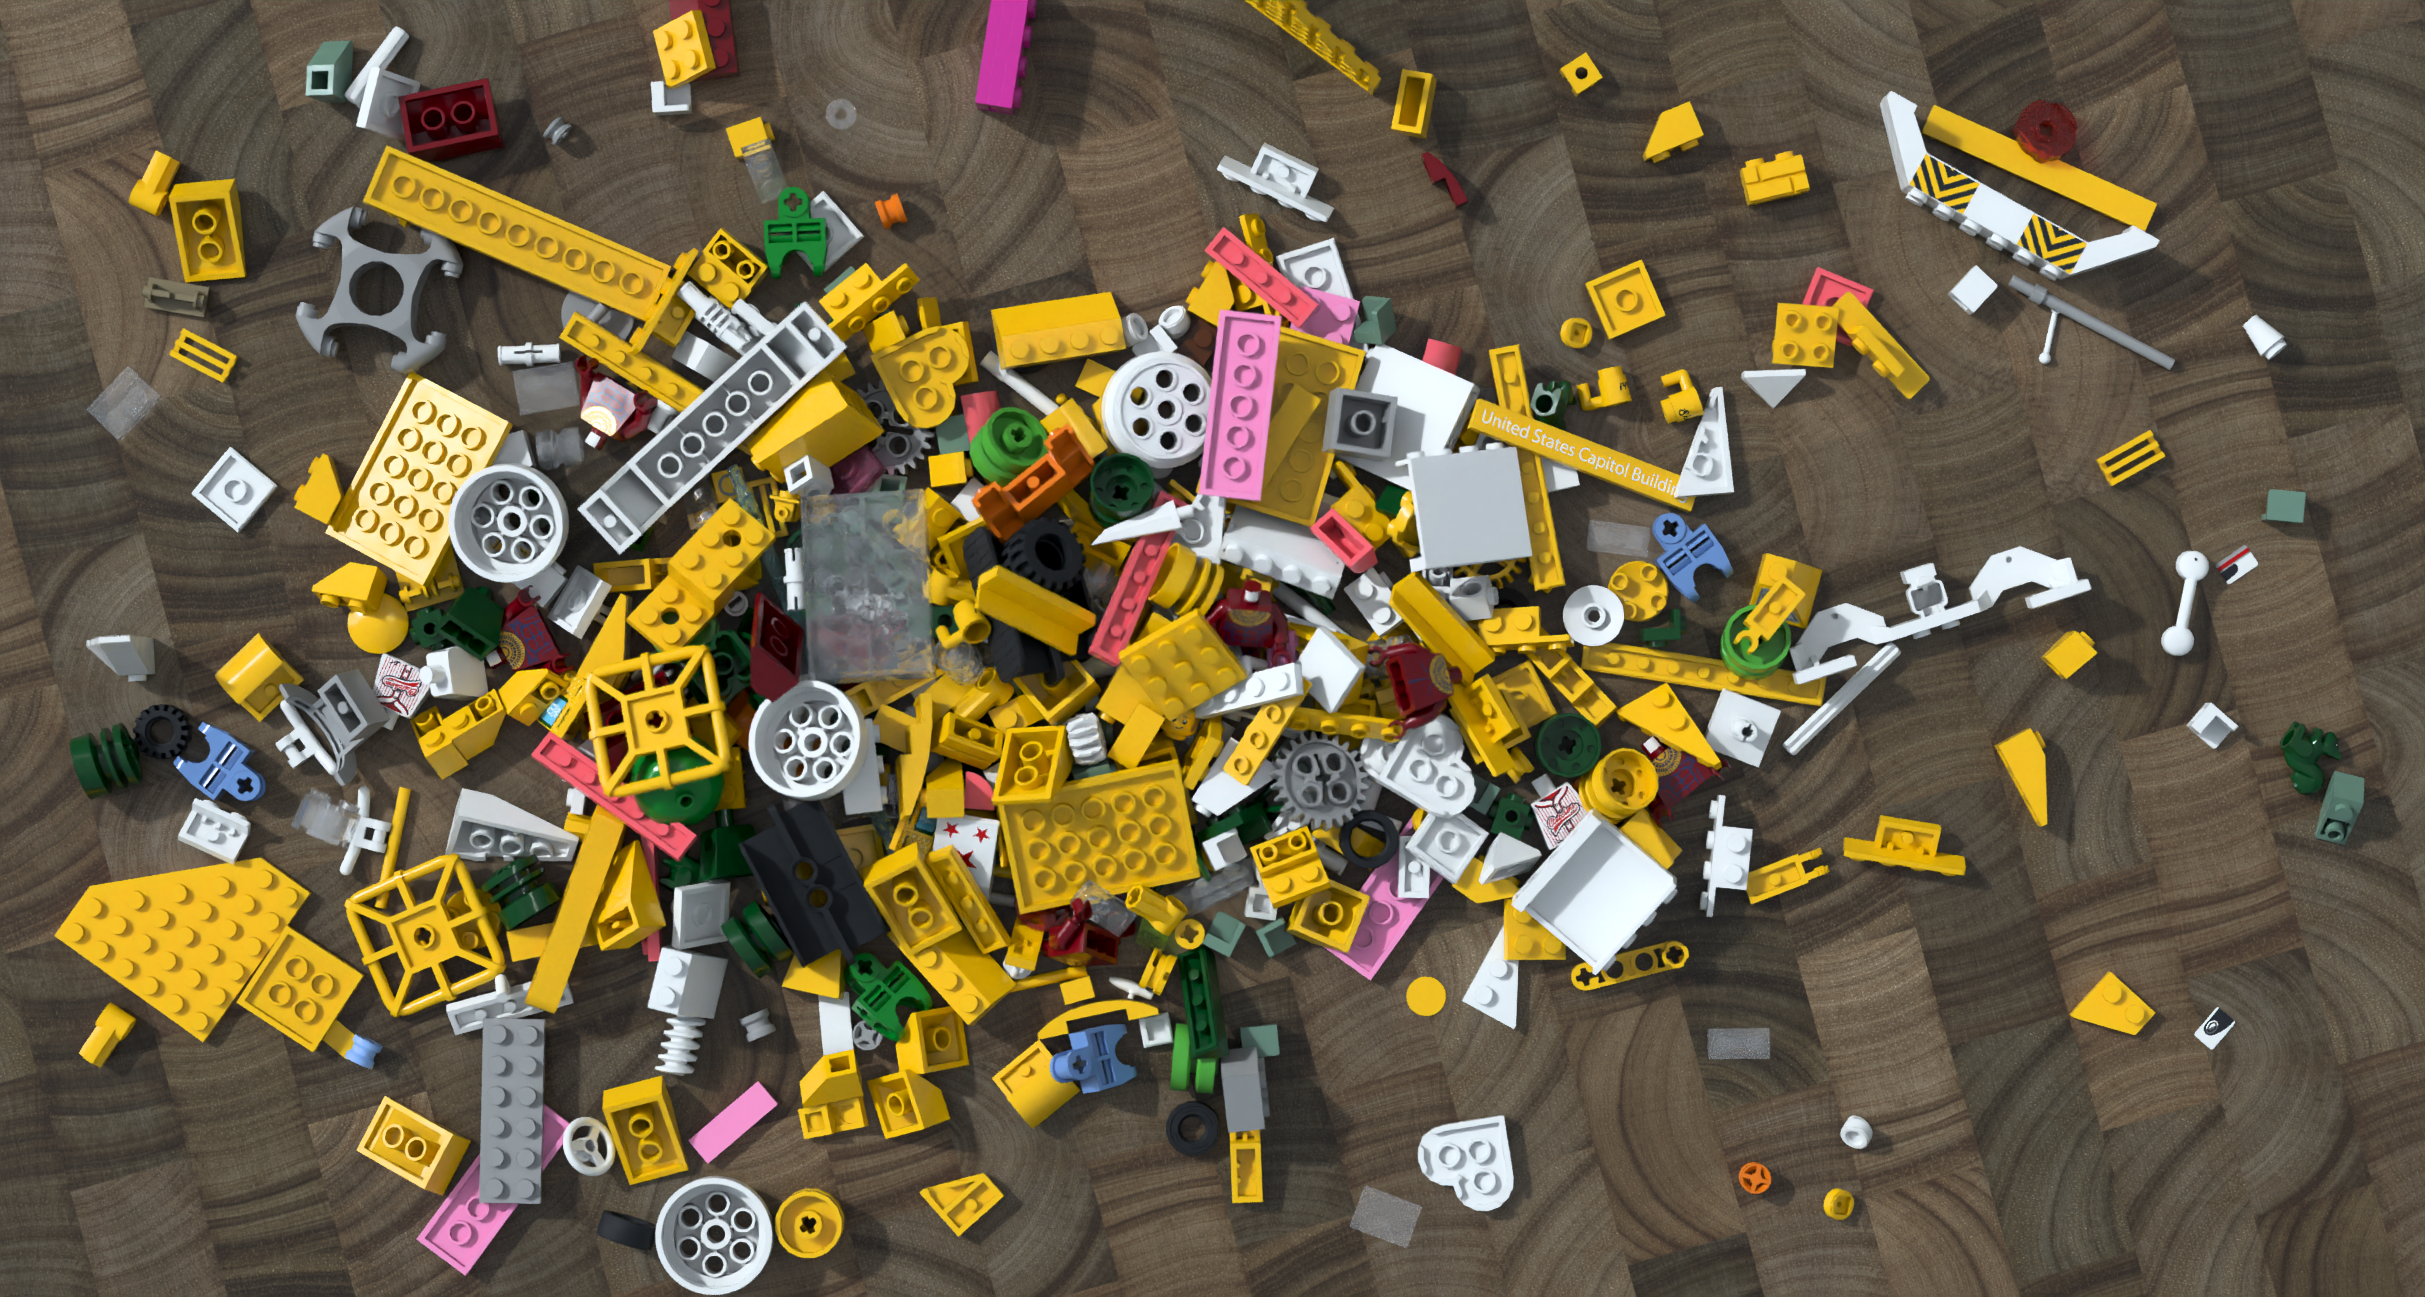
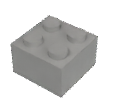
(1359, 424)
(1245, 1090)

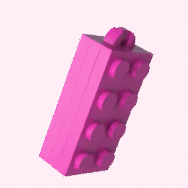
(1003, 55)

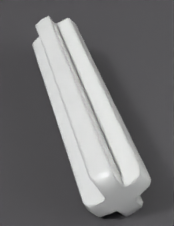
(380, 59)

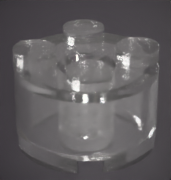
(326, 818)

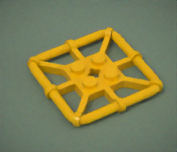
(673, 731)
(443, 942)

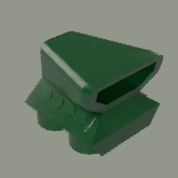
(732, 668)

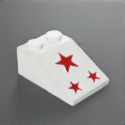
(976, 844)

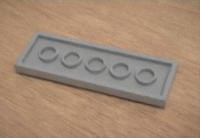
(512, 1110)

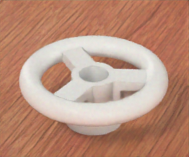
(586, 1148)

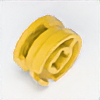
(1157, 971)

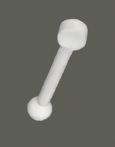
(2045, 357)

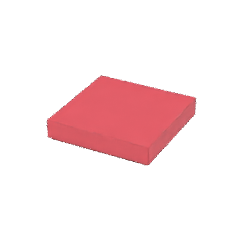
(1828, 288)

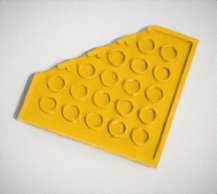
(1317, 36)
(186, 934)

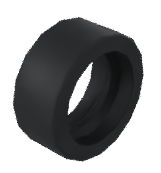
(1381, 858)
(626, 1230)

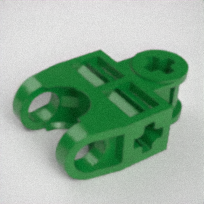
(795, 222)
(874, 983)

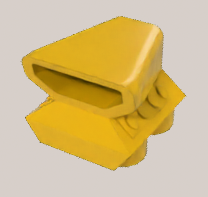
(1650, 838)

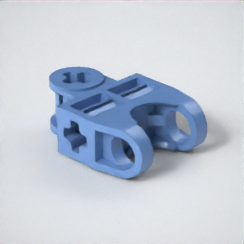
(1680, 544)
(223, 768)
(1093, 1059)

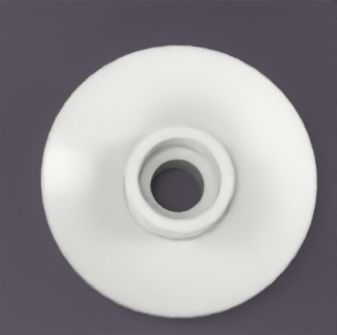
(1577, 613)

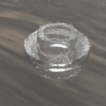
(831, 111)

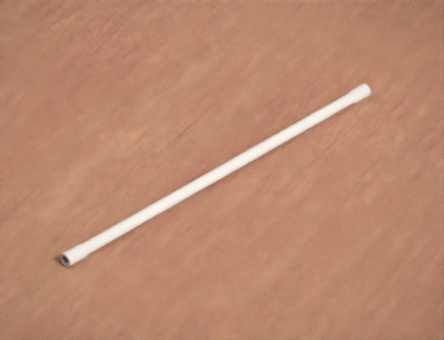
(1047, 406)

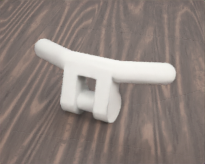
(311, 743)
(376, 844)

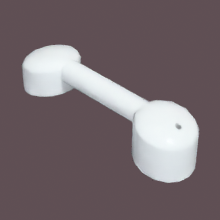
(2179, 639)

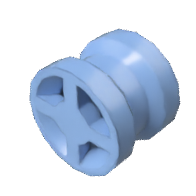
(363, 1051)

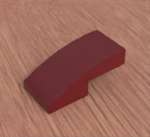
(1438, 172)

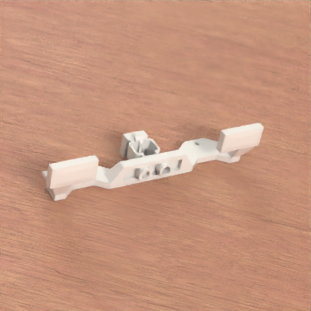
(1928, 600)

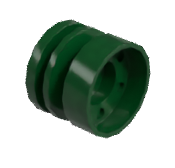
(1121, 478)
(1583, 753)
(99, 763)
(521, 892)

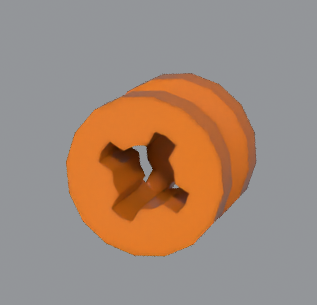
(891, 211)
(1760, 1179)

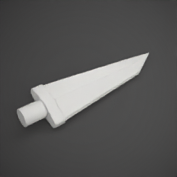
(1155, 521)

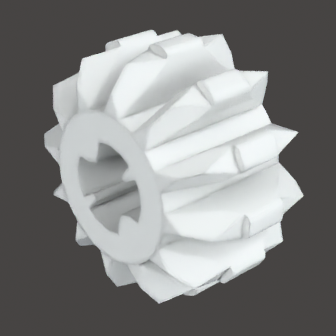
(1086, 739)

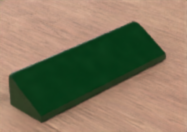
(1203, 1003)

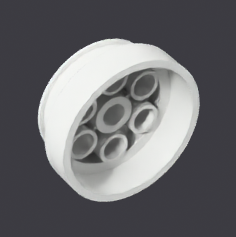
(1120, 412)
(473, 536)
(782, 719)
(693, 1270)

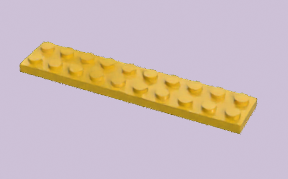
(515, 233)

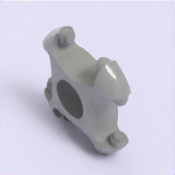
(345, 307)

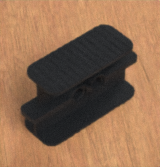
(1013, 650)
(812, 931)

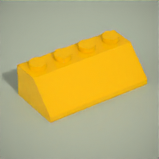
(1057, 330)
(962, 974)

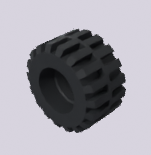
(1055, 544)

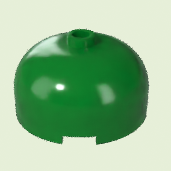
(688, 801)

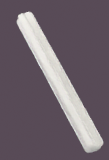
(1841, 698)

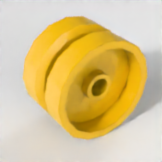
(791, 1225)

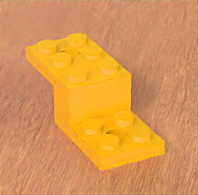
(701, 578)

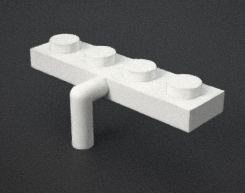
(1256, 690)
(502, 1003)

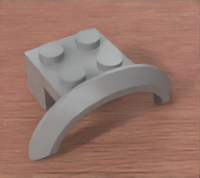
(345, 714)

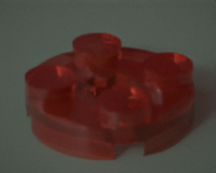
(2047, 114)

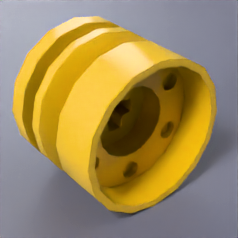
(1185, 582)
(1619, 785)

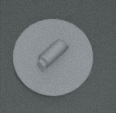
(610, 319)

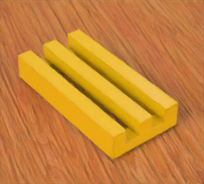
(180, 343)
(2153, 445)
(775, 491)

